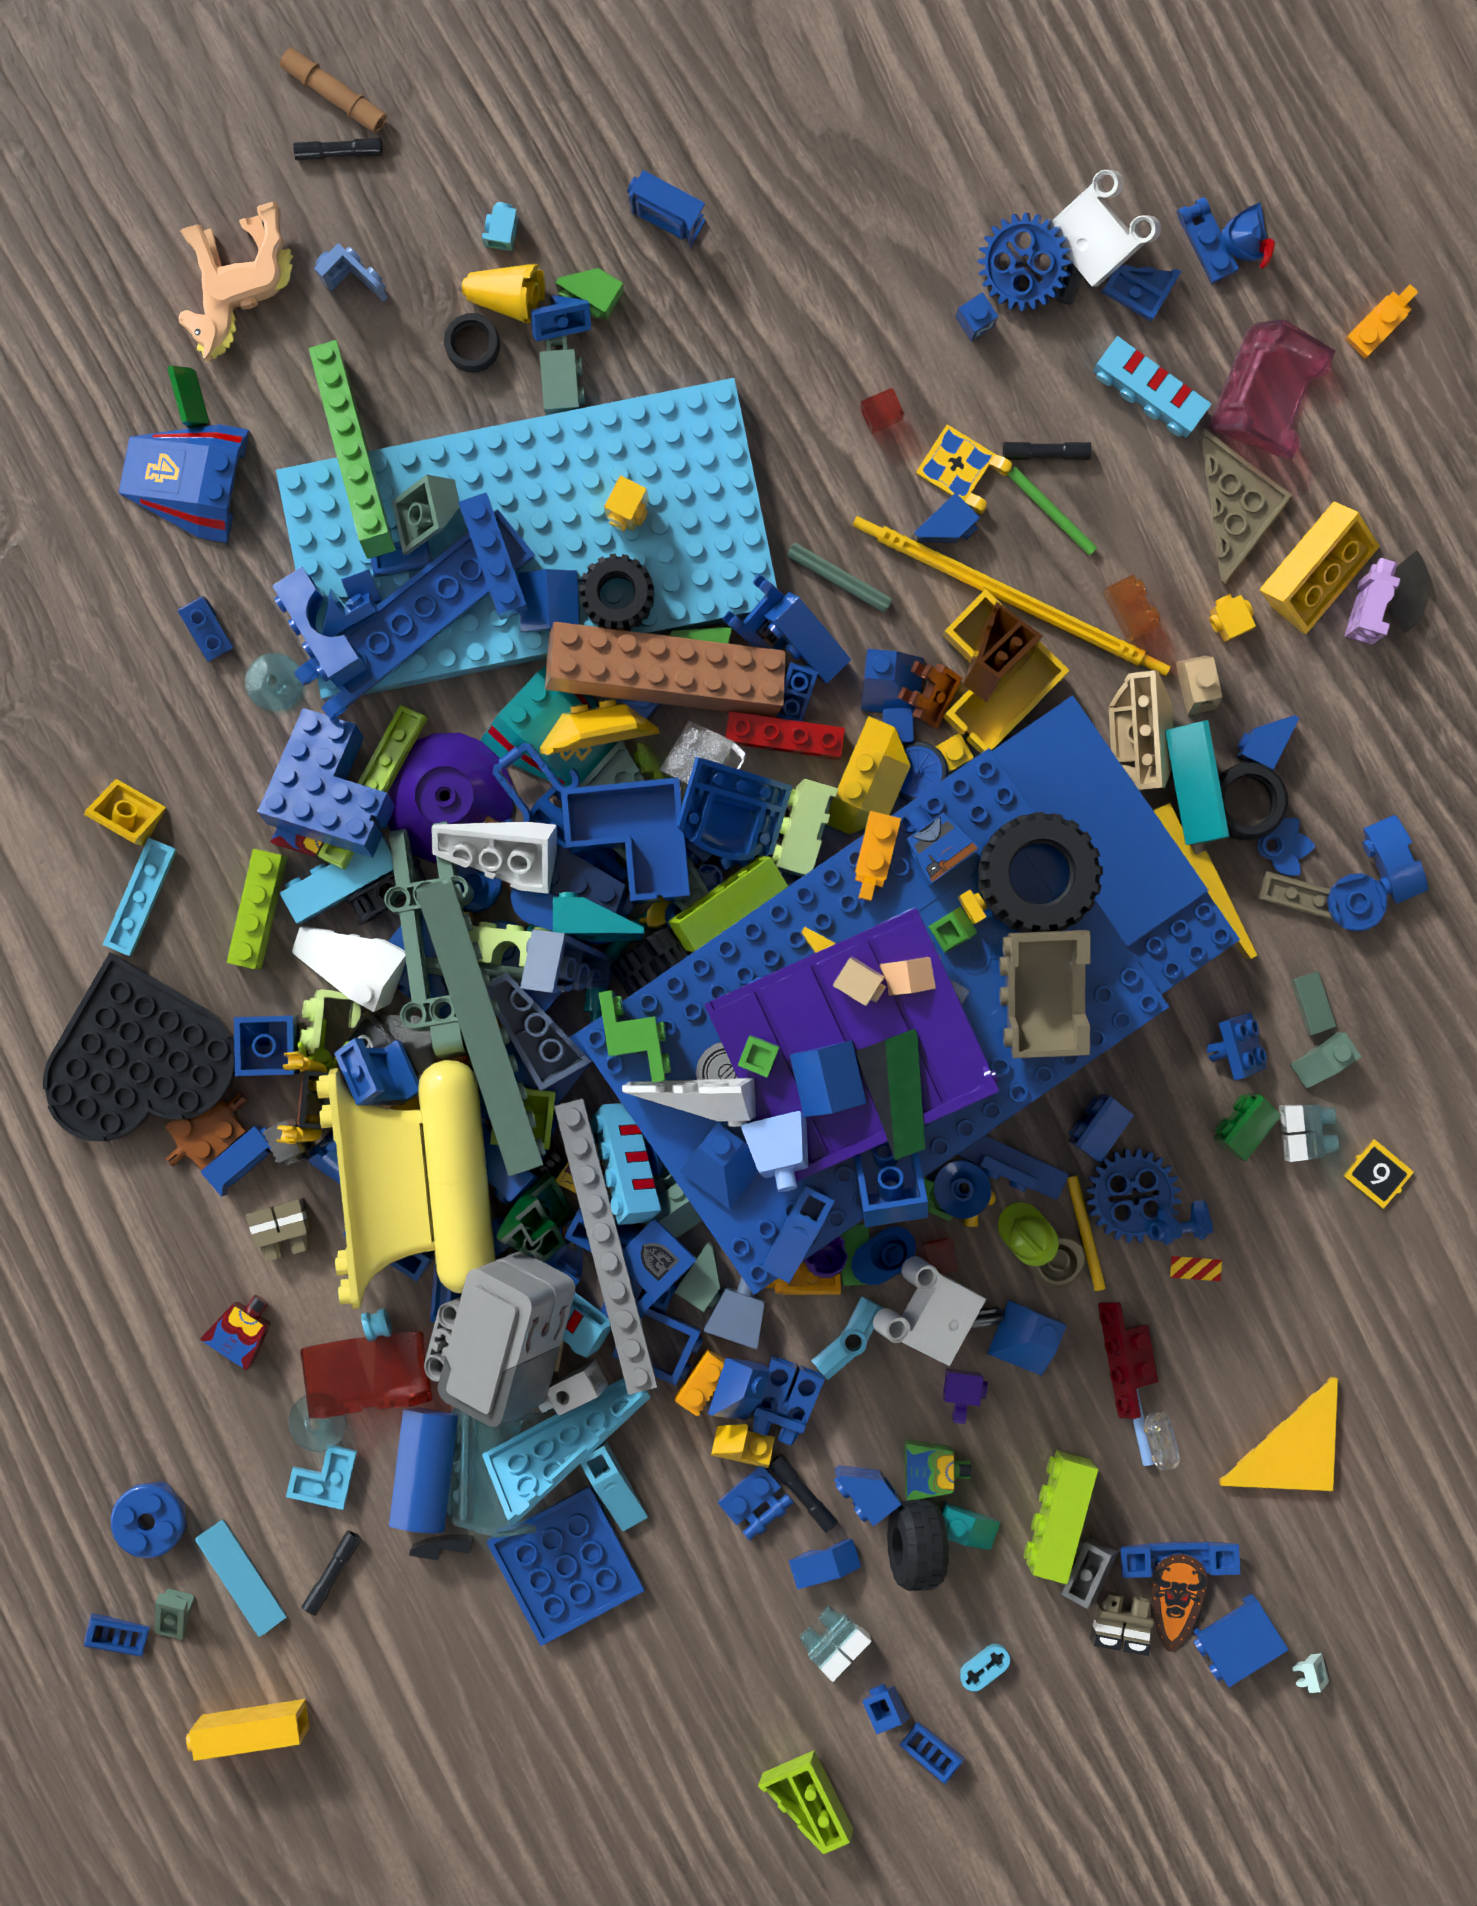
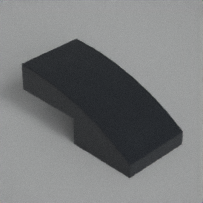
(432, 1547)

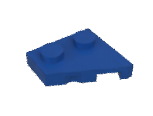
(1141, 288)

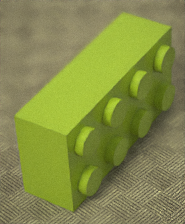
(1061, 1516)

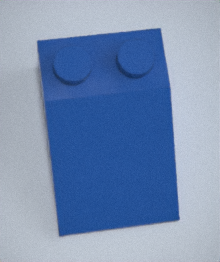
(890, 1187)

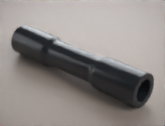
(356, 147)
(1029, 450)
(815, 1507)
(340, 1557)

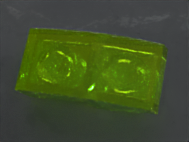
(648, 761)

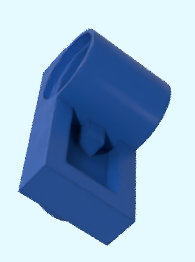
(205, 628)

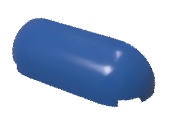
(536, 908)

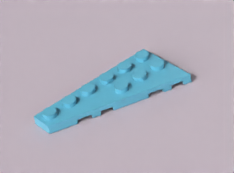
(542, 1456)

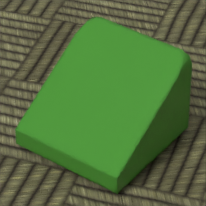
(952, 929)

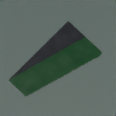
(895, 1087)

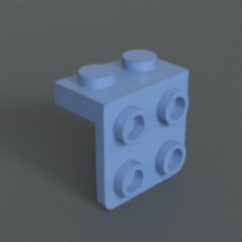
(339, 262)

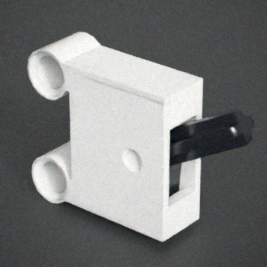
(1098, 235)
(936, 1314)

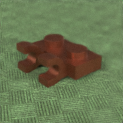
(936, 696)

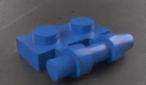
(750, 1494)

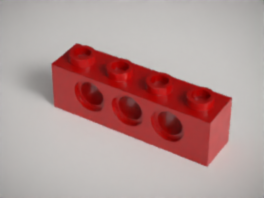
(785, 735)

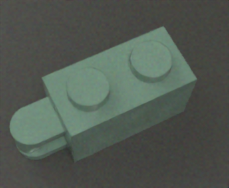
(560, 377)

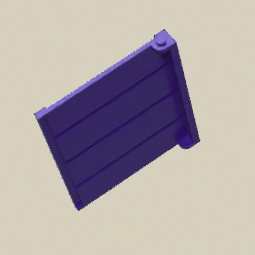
(805, 1012)

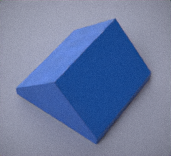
(828, 1079)

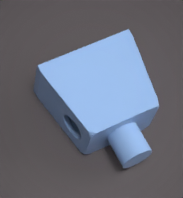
(779, 1147)

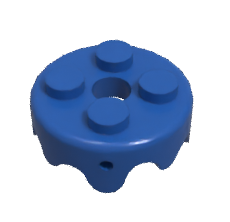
(167, 1511)

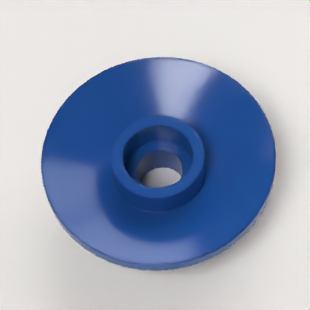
(953, 1198)

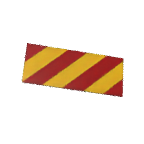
(1196, 1268)

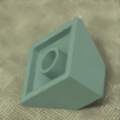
(424, 510)

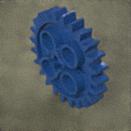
(1043, 242)
(1130, 1168)

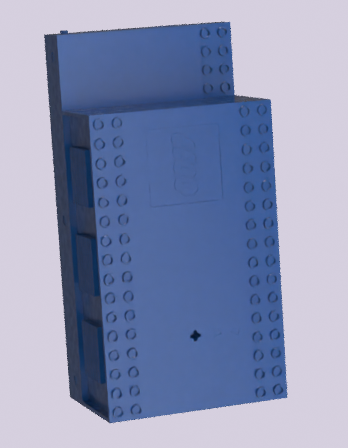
(1145, 937)

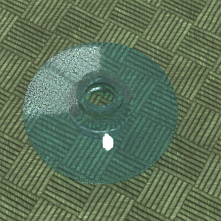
(280, 695)
(317, 1440)

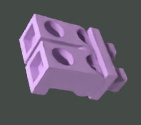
(1370, 604)

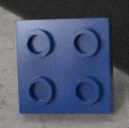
(1240, 1046)

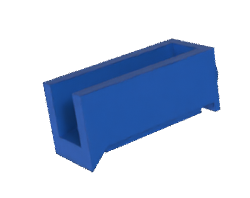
(237, 1160)

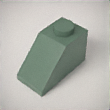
(1325, 1059)
(701, 1280)

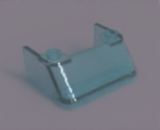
(472, 1494)

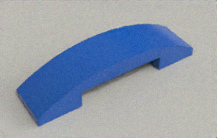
(1216, 1557)

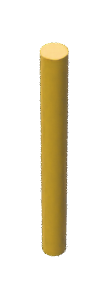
(1086, 1233)

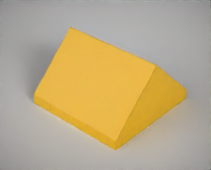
(126, 812)

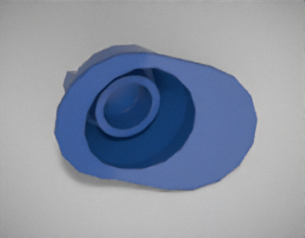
(883, 1256)

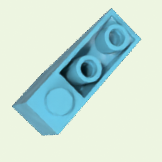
(613, 1487)

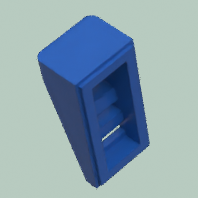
(102, 1642)
(934, 1768)

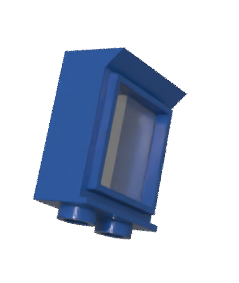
(666, 206)

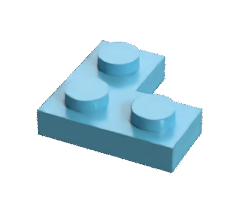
(325, 1487)

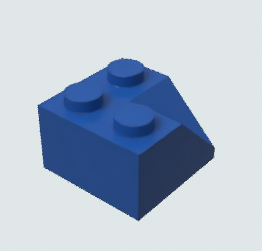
(262, 1044)

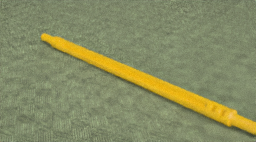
(1011, 596)

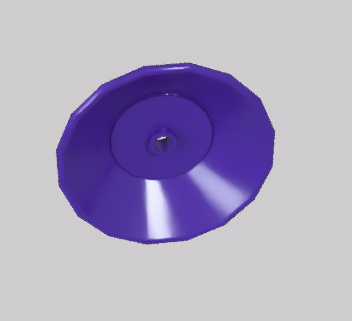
(446, 764)

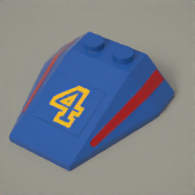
(186, 476)

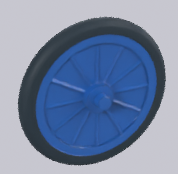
(926, 769)

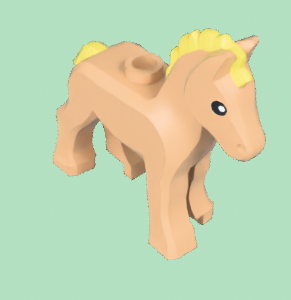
(236, 283)

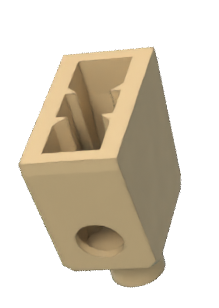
(1199, 684)

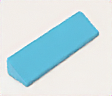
(240, 1578)

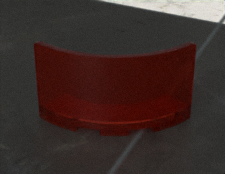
(365, 1373)

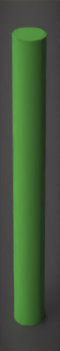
(1052, 511)

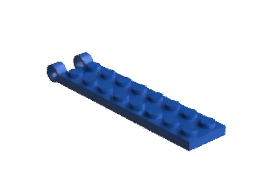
(416, 614)

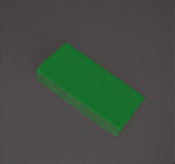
(188, 396)

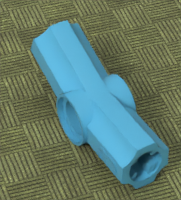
(837, 1354)

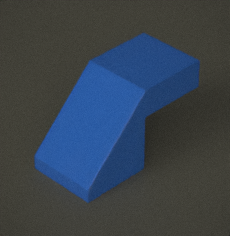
(824, 1565)

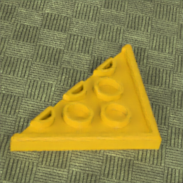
(1296, 1451)

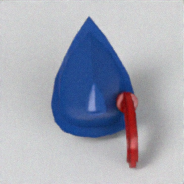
(1247, 236)

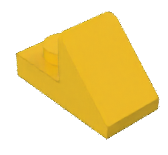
(740, 1445)

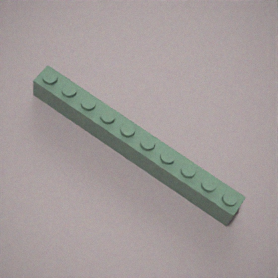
(479, 1026)

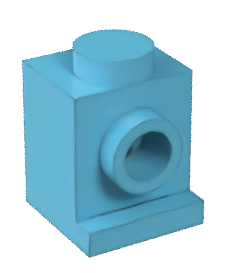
(501, 227)

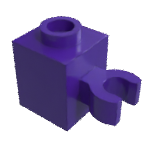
(963, 1389)

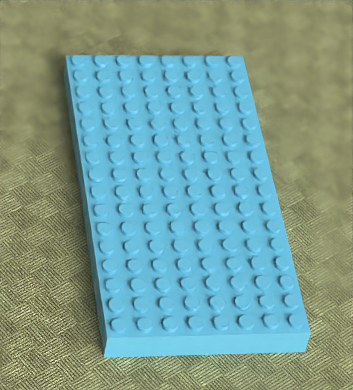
(551, 485)

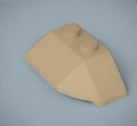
(1138, 727)

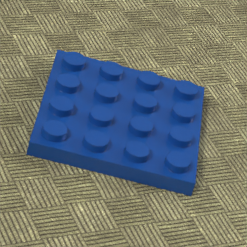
(566, 1567)

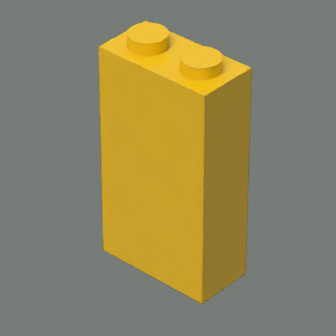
(248, 1729)

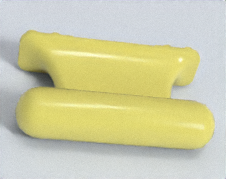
(411, 1179)

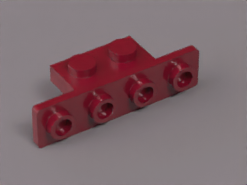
(1129, 1358)

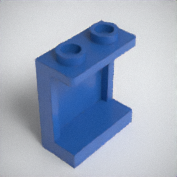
(378, 1074)
(1240, 1642)

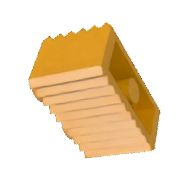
(700, 1383)

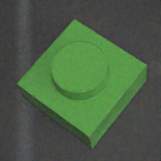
(759, 1056)

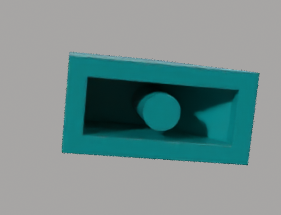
(969, 1527)

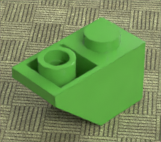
(596, 287)

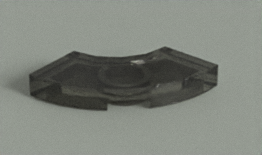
(1412, 592)

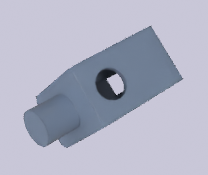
(737, 1316)

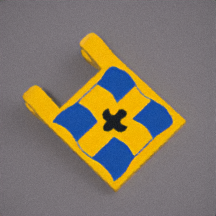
(958, 465)

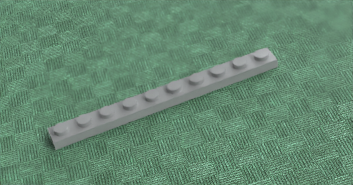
(606, 1246)

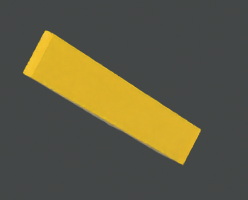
(1206, 871)

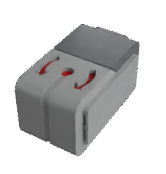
(501, 1339)

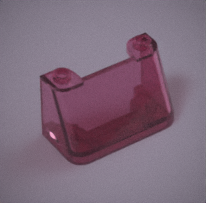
(1269, 386)

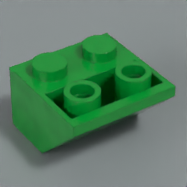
(1246, 1125)

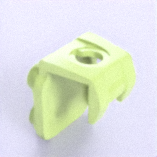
(313, 1011)

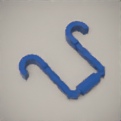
(511, 757)

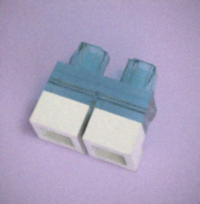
(1310, 1144)
(836, 1644)

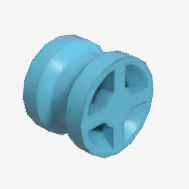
(376, 1324)

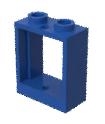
(692, 1345)

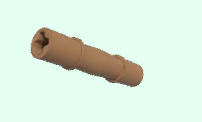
(333, 90)

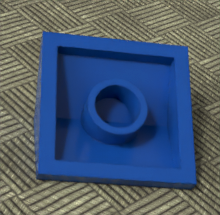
(550, 599)

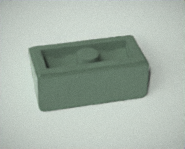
(1313, 1003)

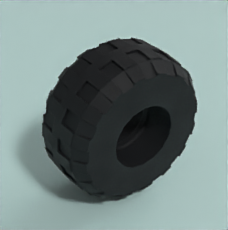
(918, 1545)

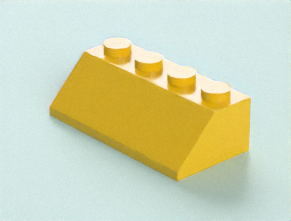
(1320, 566)

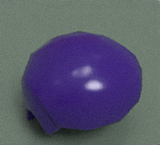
(828, 1260)

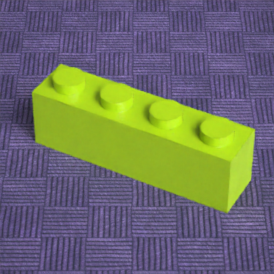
(728, 903)
(257, 909)

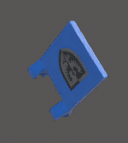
(755, 625)
(655, 1262)

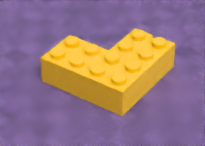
(993, 720)

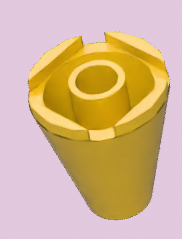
(507, 290)

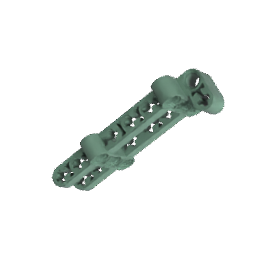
(446, 1032)

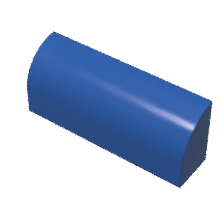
(423, 1470)

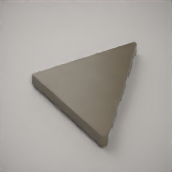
(1240, 501)

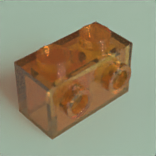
(1131, 608)

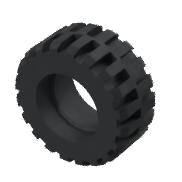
(1081, 861)

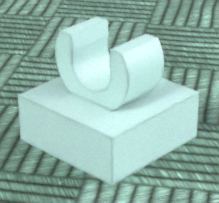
(1315, 1673)

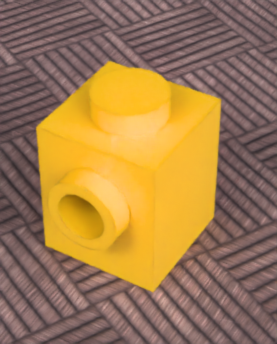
(1232, 617)

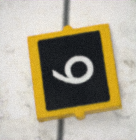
(1378, 1173)

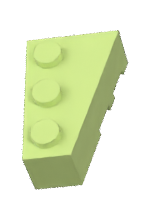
(803, 827)

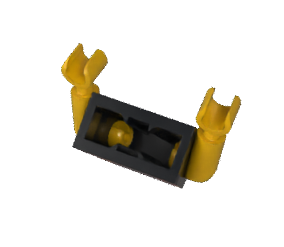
(309, 1105)

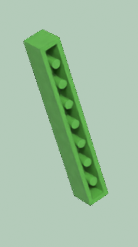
(351, 450)

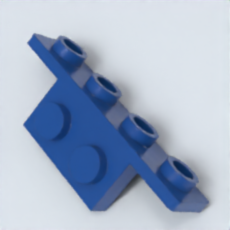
(1018, 1167)

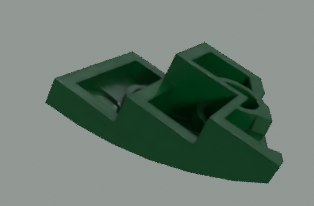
(536, 1219)

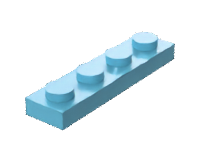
(140, 897)

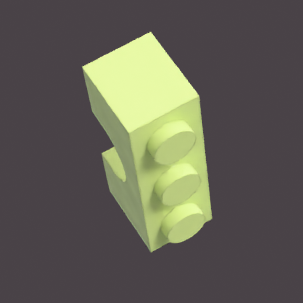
(496, 941)

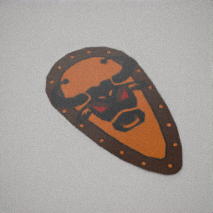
(1177, 1597)

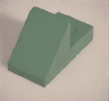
(173, 1613)

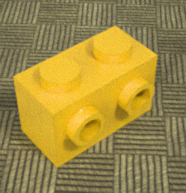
(627, 505)

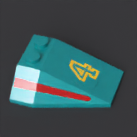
(530, 719)

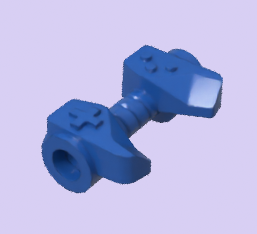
(1169, 1229)

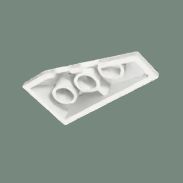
(509, 851)
(354, 965)
(711, 1098)

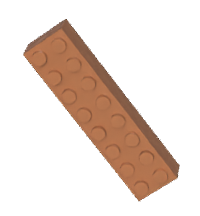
(665, 669)

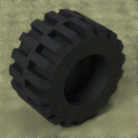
(612, 568)
(648, 960)

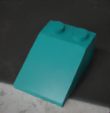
(591, 922)

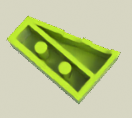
(810, 1800)

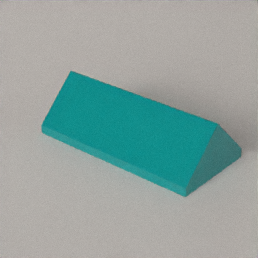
(1197, 783)

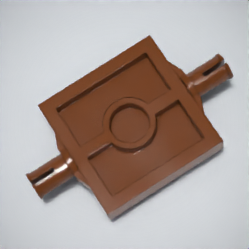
(208, 1134)

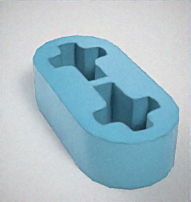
(979, 1662)

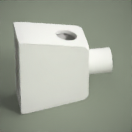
(575, 1389)

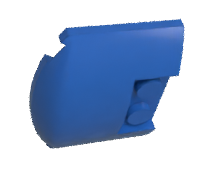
(732, 811)

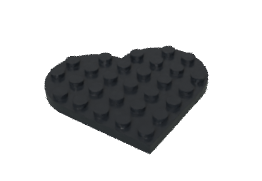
(136, 1054)

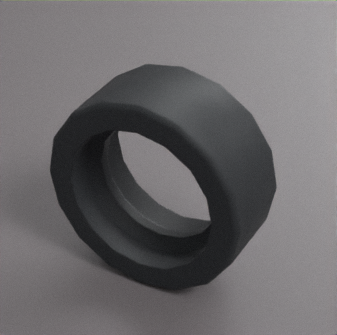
(462, 322)

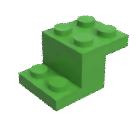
(634, 1035)

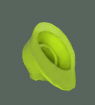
(1028, 1234)

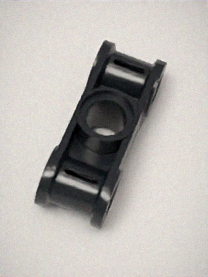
(373, 899)

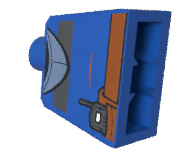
(937, 844)

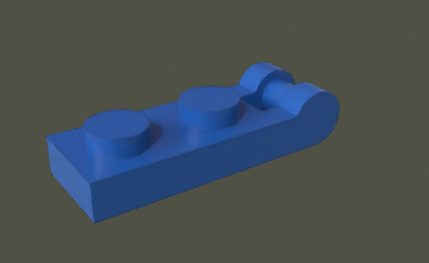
(1207, 241)

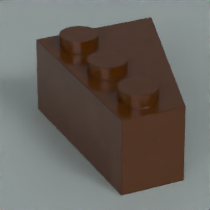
(1000, 651)

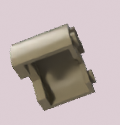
(1045, 993)

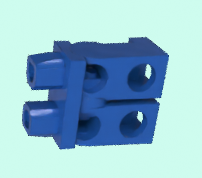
(787, 1409)

